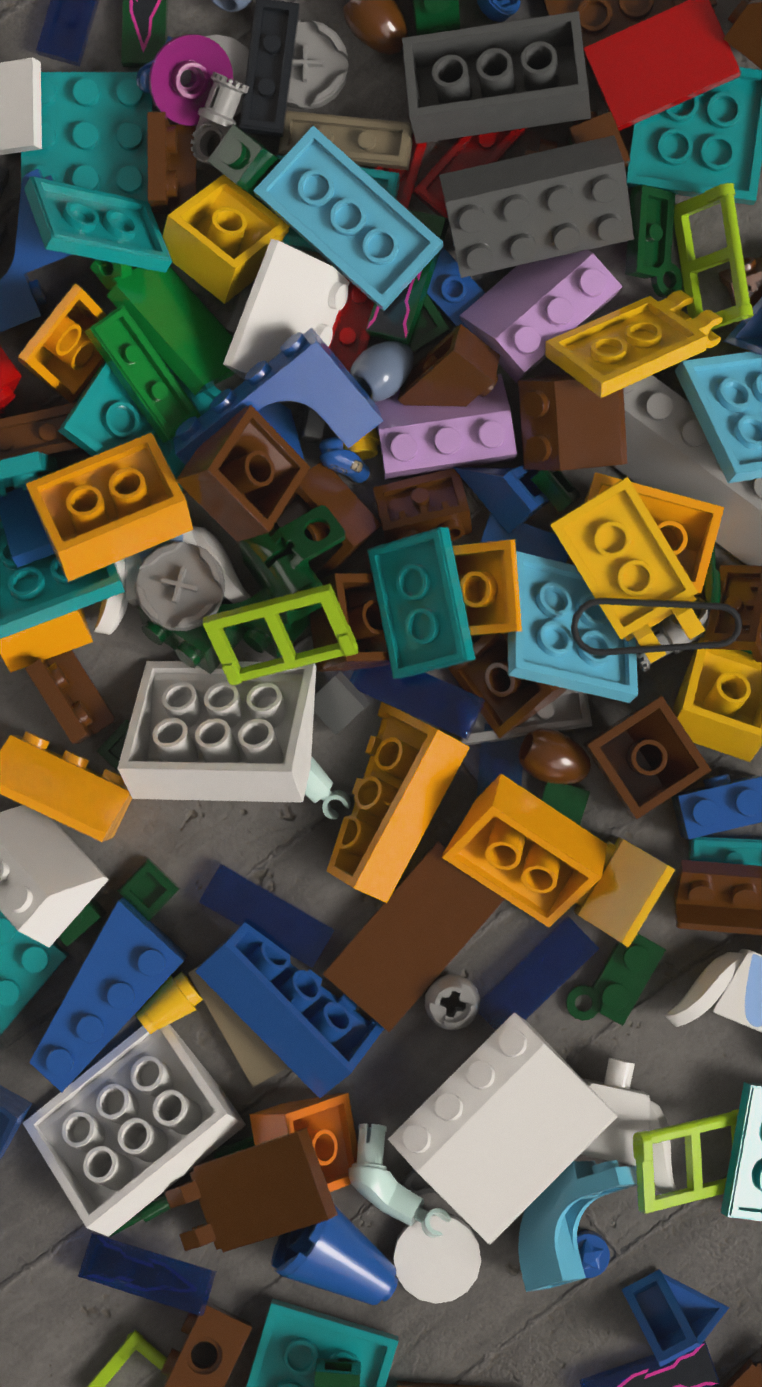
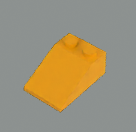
(61, 350)
(489, 586)

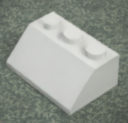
(286, 298)
(42, 875)

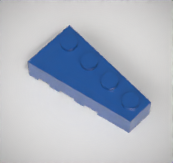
(112, 985)

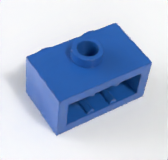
(719, 805)

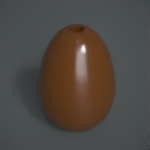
(377, 24)
(553, 757)

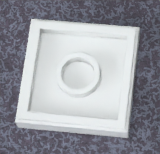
(20, 106)

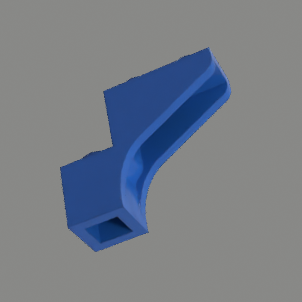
(19, 296)

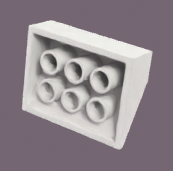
(217, 740)
(132, 1127)
(502, 1128)

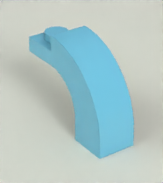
(551, 1221)

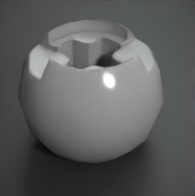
(461, 1016)

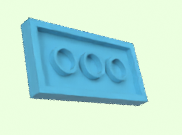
(348, 218)

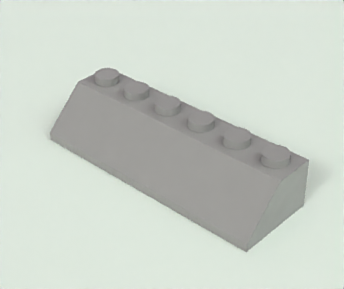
(674, 456)

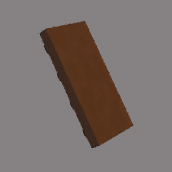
(412, 938)

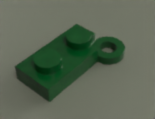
(653, 234)
(619, 981)

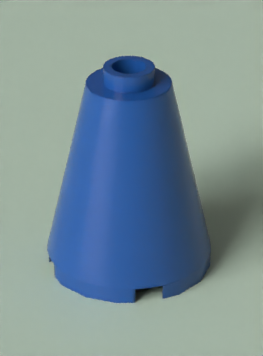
(337, 1260)

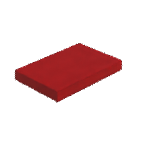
(661, 62)

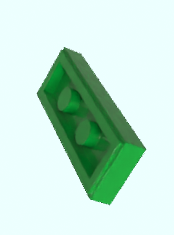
(142, 372)

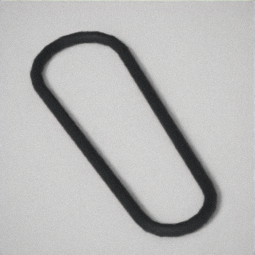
(656, 648)

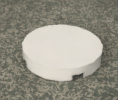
(438, 1266)

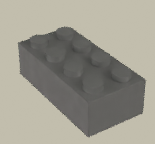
(496, 77)
(538, 206)

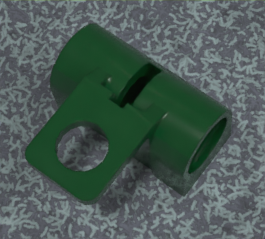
(282, 557)

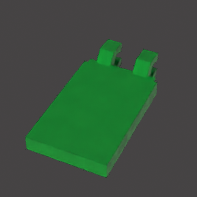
(172, 321)

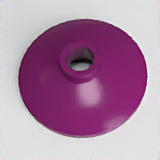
(201, 58)

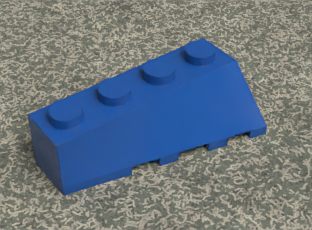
(289, 1009)

